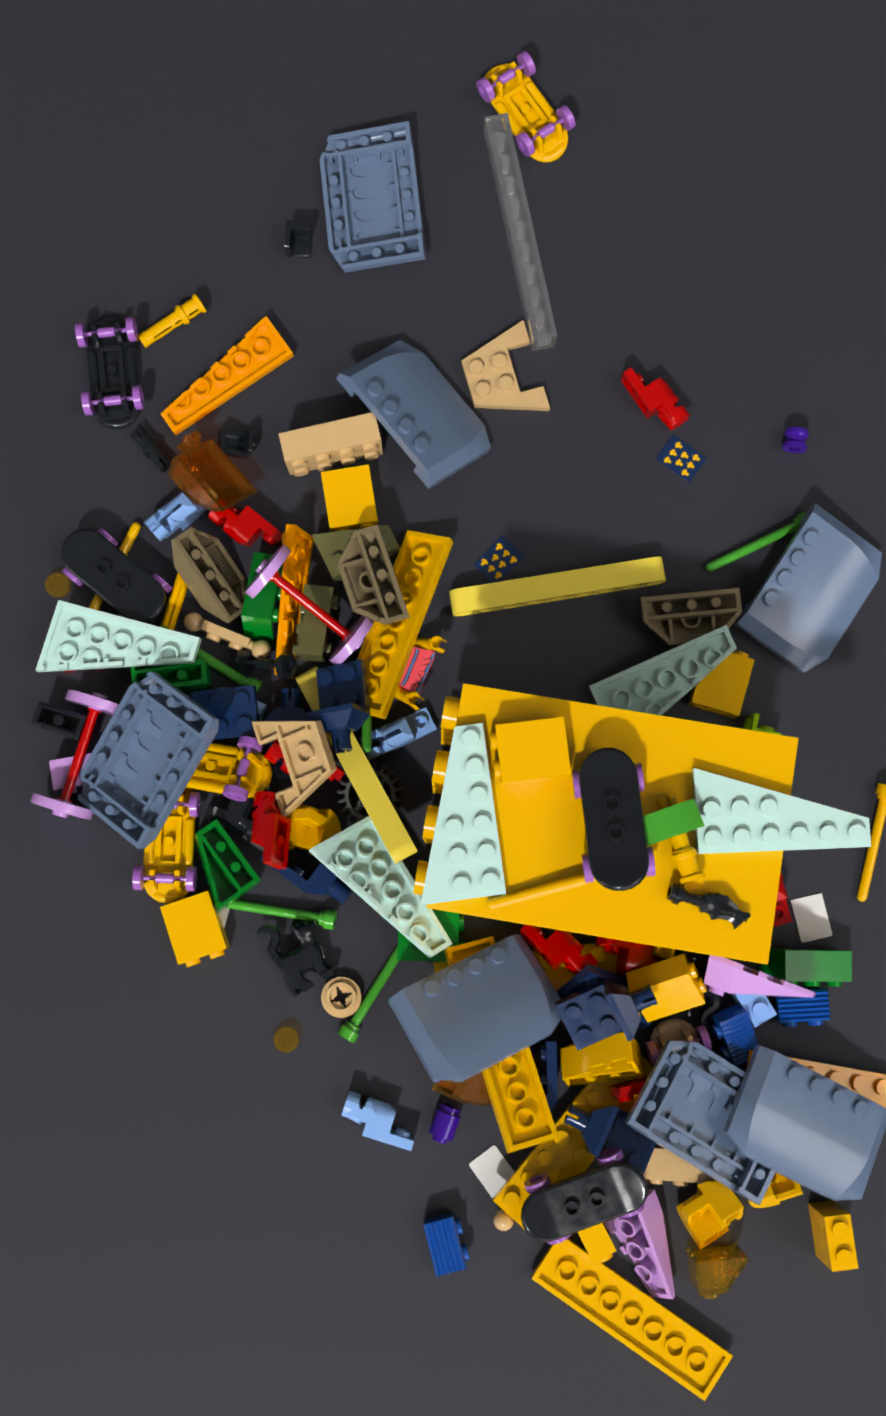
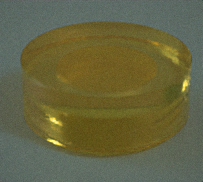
(58, 585)
(286, 1039)

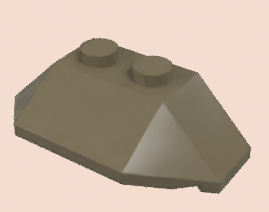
(209, 573)
(371, 578)
(690, 615)

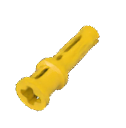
(181, 315)
(683, 852)

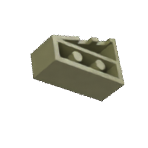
(332, 545)
(313, 634)

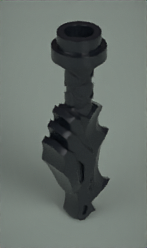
(716, 905)

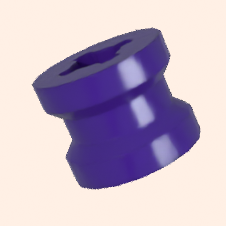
(795, 440)

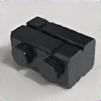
(59, 720)

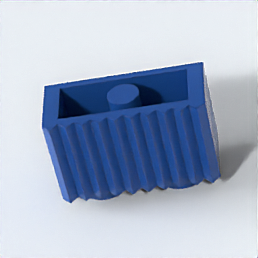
(797, 1009)
(735, 1034)
(445, 1244)

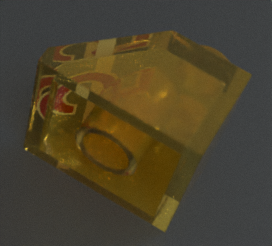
(715, 1269)

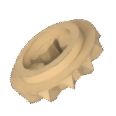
(337, 1008)

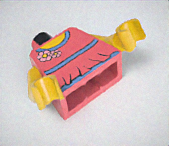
(418, 669)

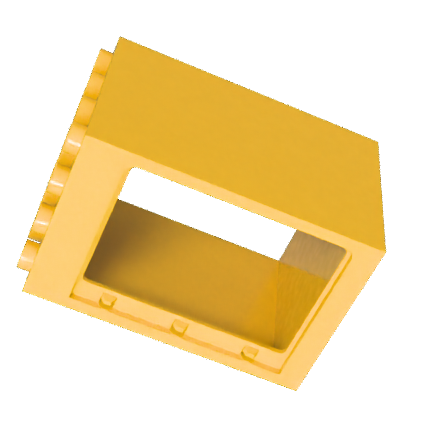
(545, 828)

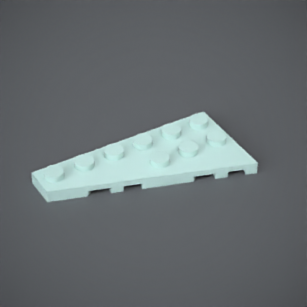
(99, 640)
(666, 678)
(760, 819)
(465, 842)
(368, 869)

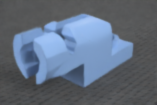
(176, 514)
(401, 732)
(378, 1119)

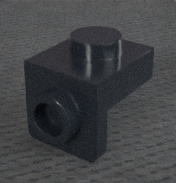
(237, 443)

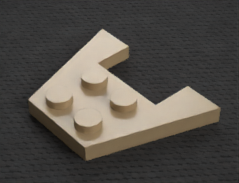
(493, 379)
(305, 755)

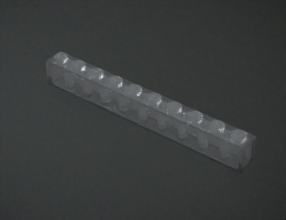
(520, 232)

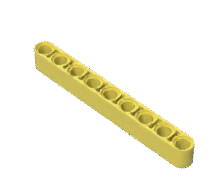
(557, 586)
(365, 783)

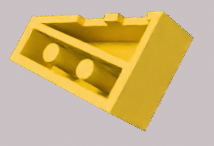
(602, 1061)

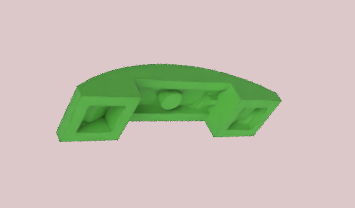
(672, 822)

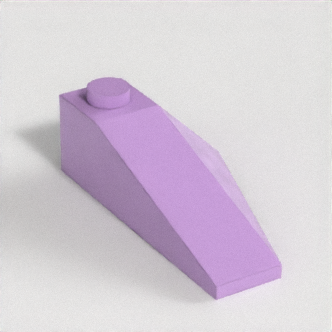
(735, 978)
(647, 1245)

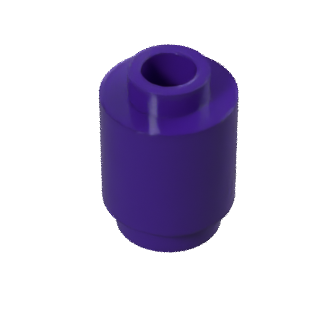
(445, 1123)

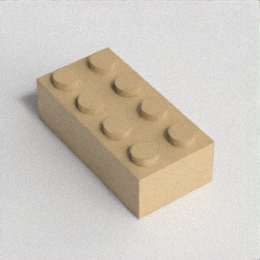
(331, 444)

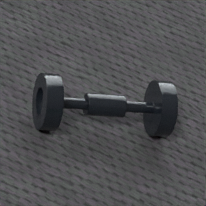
(284, 666)

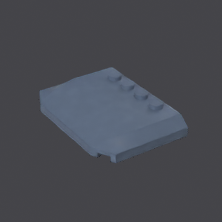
(372, 197)
(418, 410)
(812, 591)
(146, 758)
(478, 1010)
(687, 1110)
(805, 1126)

